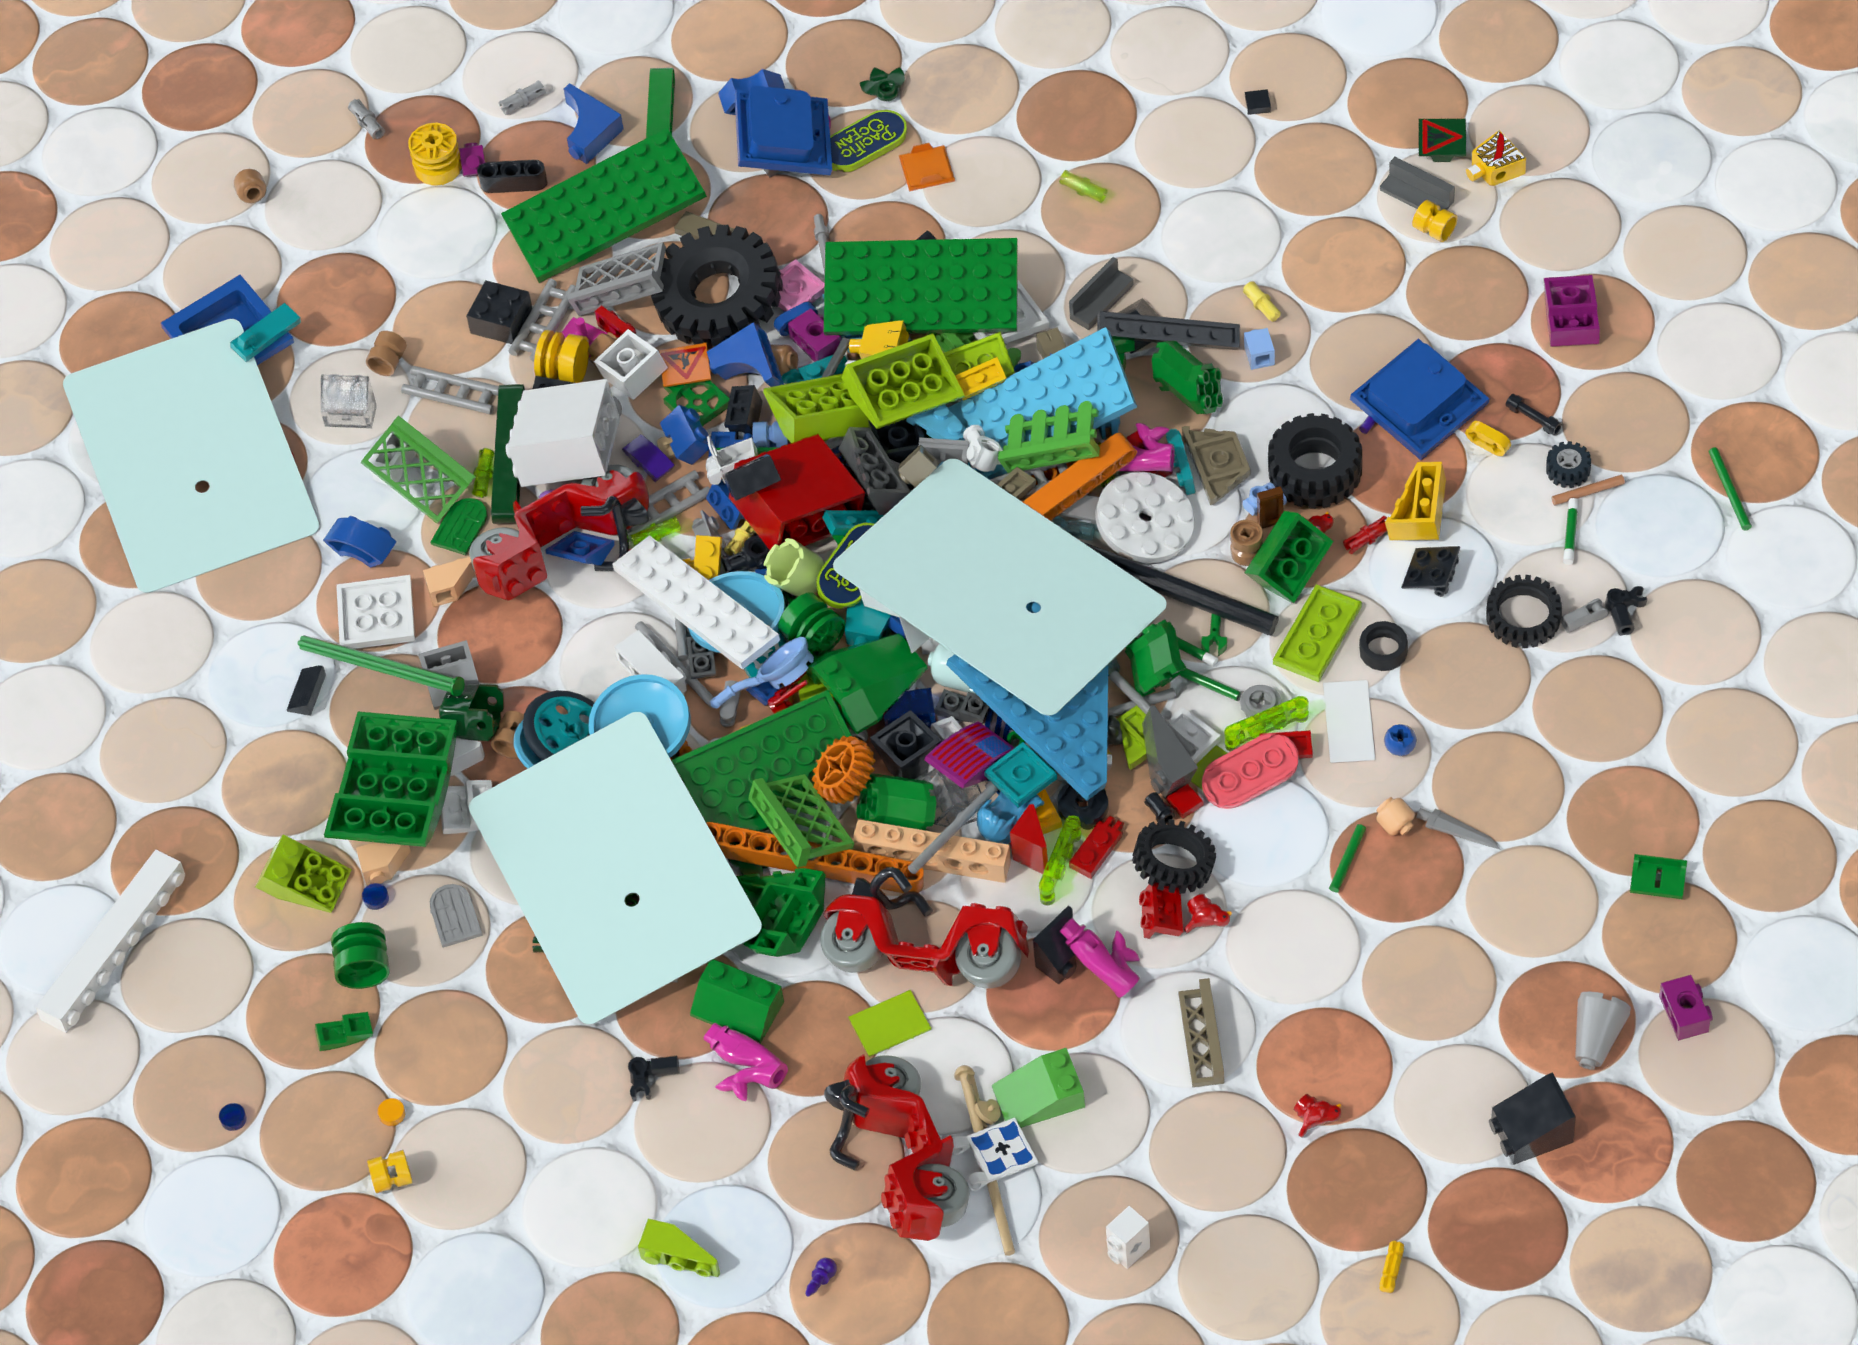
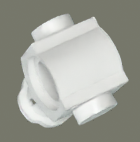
(982, 450)

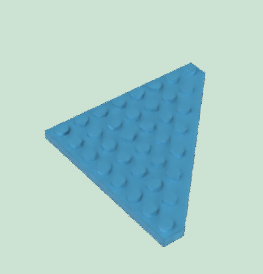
(1069, 740)

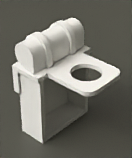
(724, 459)

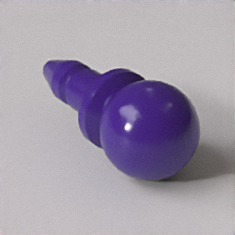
(823, 1271)

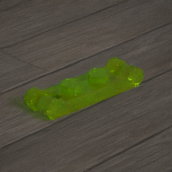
(1266, 721)
(1056, 866)

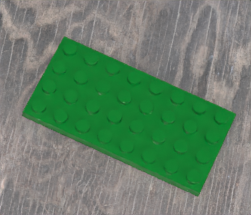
(603, 205)
(922, 283)
(770, 749)

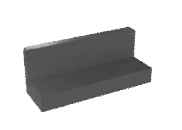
(1415, 185)
(1099, 294)

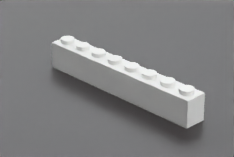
(110, 941)

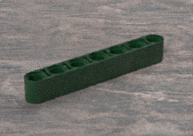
(505, 485)

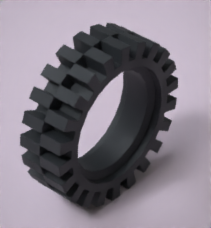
(1168, 875)

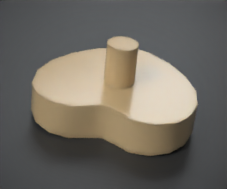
(664, 445)
(988, 1111)

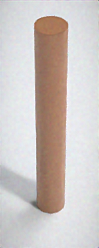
(1588, 489)

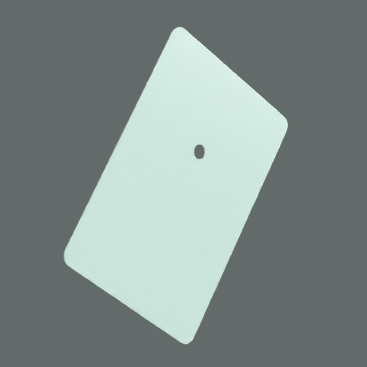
(184, 418)
(967, 562)
(589, 833)

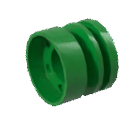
(813, 620)
(360, 955)

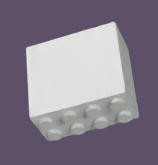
(563, 433)

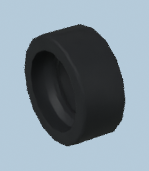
(1387, 630)

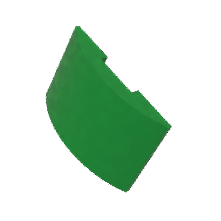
(393, 779)

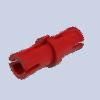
(1366, 535)

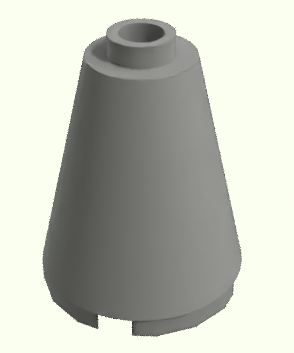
(1598, 1027)

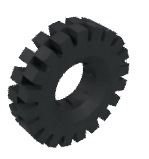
(709, 255)

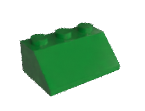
(1289, 556)
(736, 1000)

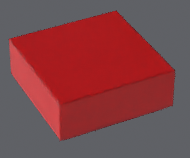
(1185, 801)

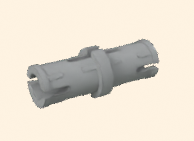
(522, 97)
(366, 119)

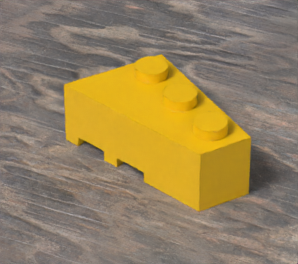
(1421, 505)

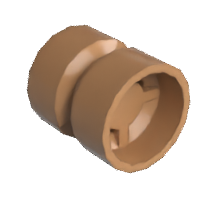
(386, 353)
(1246, 540)
(504, 737)

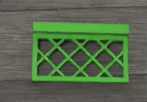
(434, 457)
(783, 823)

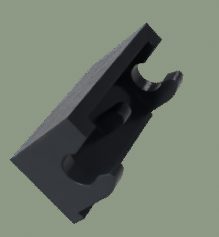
(743, 409)
(751, 477)

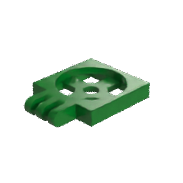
(685, 390)

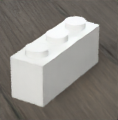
(640, 656)

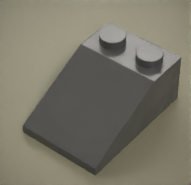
(1167, 759)

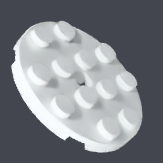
(1143, 540)

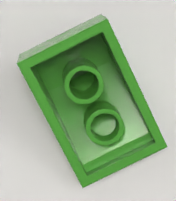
(1040, 1090)

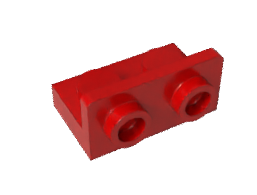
(1161, 911)

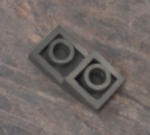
(700, 660)
(962, 708)

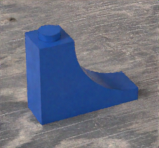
(595, 125)
(746, 353)

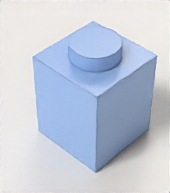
(1259, 348)

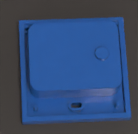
(780, 130)
(229, 301)
(1416, 397)

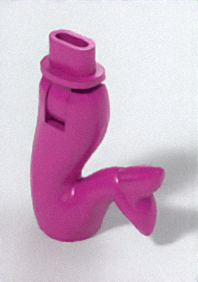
(1156, 456)
(1093, 954)
(744, 1051)

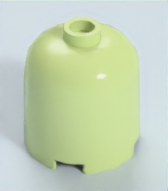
(793, 568)

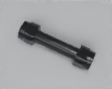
(1550, 425)

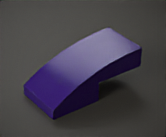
(649, 457)

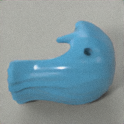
(1000, 817)

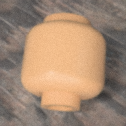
(1395, 816)

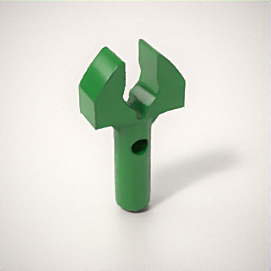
(1214, 636)

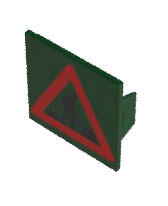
(1442, 138)

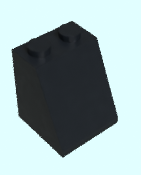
(1534, 1120)

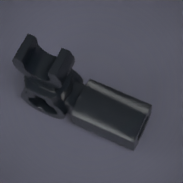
(1618, 602)
(641, 1069)

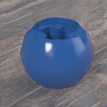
(1396, 747)

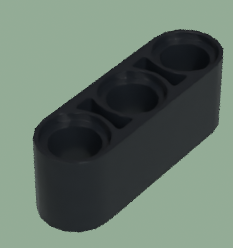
(512, 176)

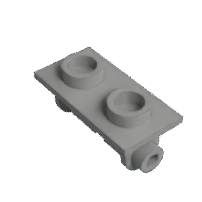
(709, 527)

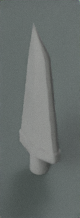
(1444, 823)

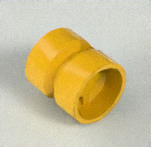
(1434, 220)
(380, 1174)

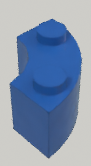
(762, 78)
(360, 540)

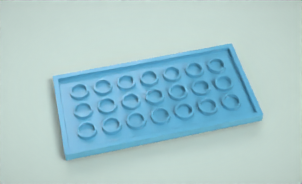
(1073, 375)

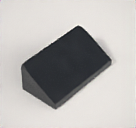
(306, 690)

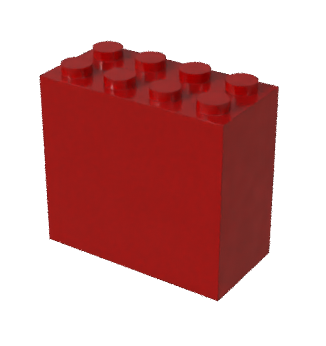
(808, 486)

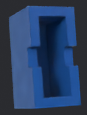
(687, 434)

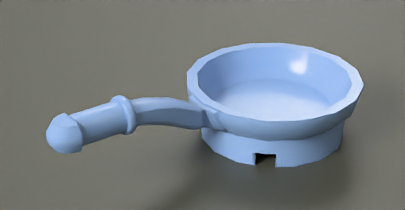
(781, 666)

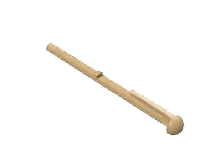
(966, 1076)

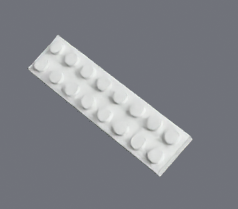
(696, 602)

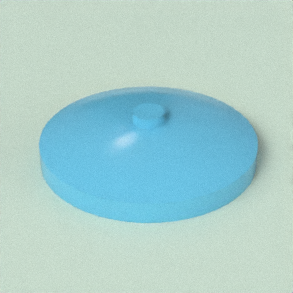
(752, 593)
(652, 696)

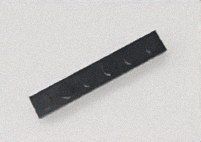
(1163, 329)

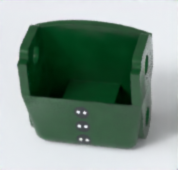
(474, 714)

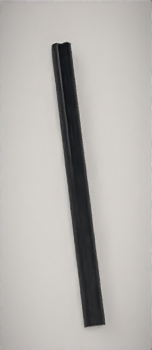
(1195, 595)

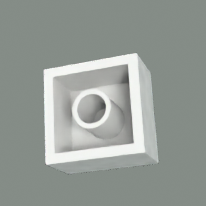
(630, 364)

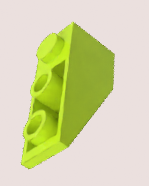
(670, 1246)

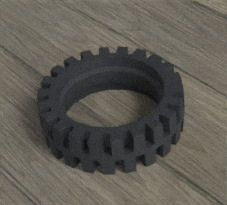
(1518, 634)

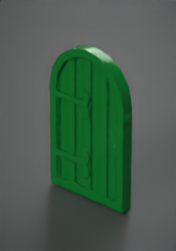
(460, 526)

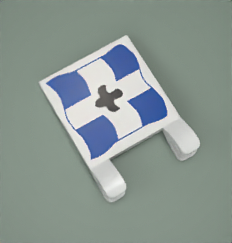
(998, 1150)

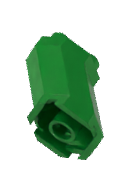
(1187, 377)
(1155, 657)
(897, 802)

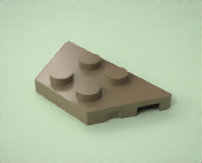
(1217, 460)

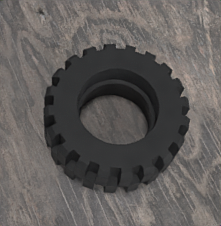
(1315, 435)

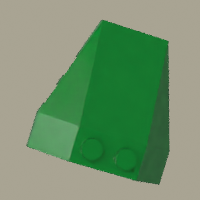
(867, 677)
(786, 907)

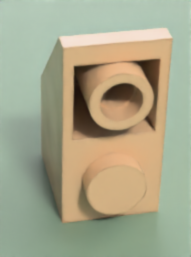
(448, 580)

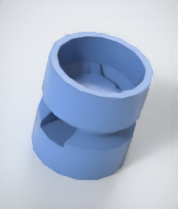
(768, 435)

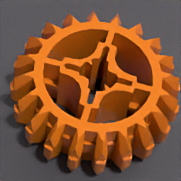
(843, 770)

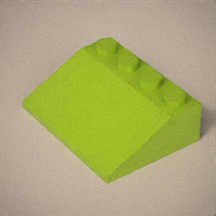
(902, 381)
(814, 408)

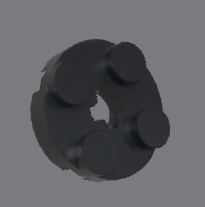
(1088, 815)

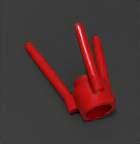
(783, 699)

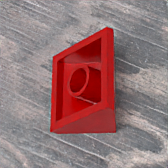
(1028, 841)

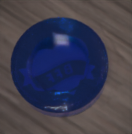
(375, 896)
(232, 1117)

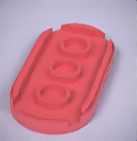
(1249, 770)

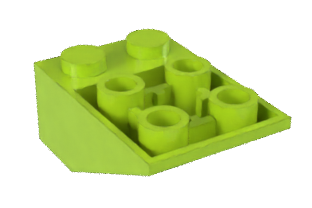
(302, 876)

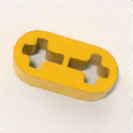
(1488, 438)

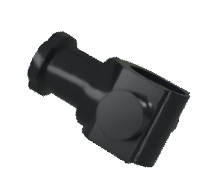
(747, 557)

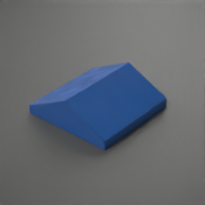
(582, 548)

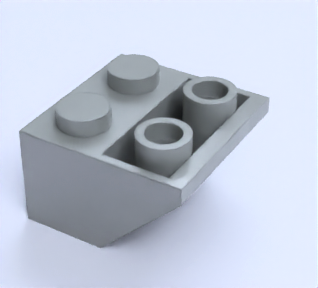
(450, 661)

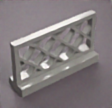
(623, 287)

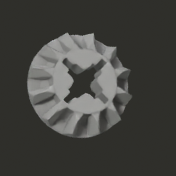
(1254, 694)

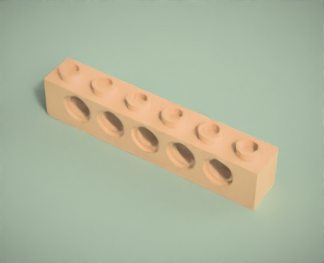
(957, 856)

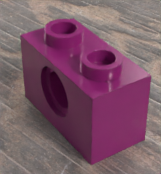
(808, 334)
(1685, 1021)

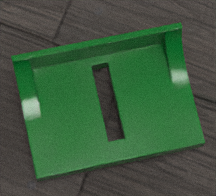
(1671, 878)

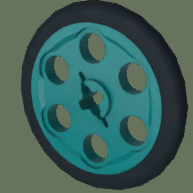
(545, 707)

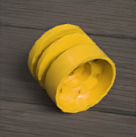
(435, 154)
(561, 356)

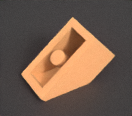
(381, 860)

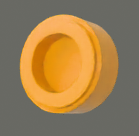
(391, 1112)

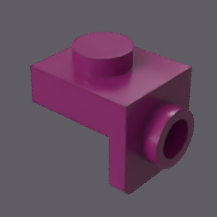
(471, 158)

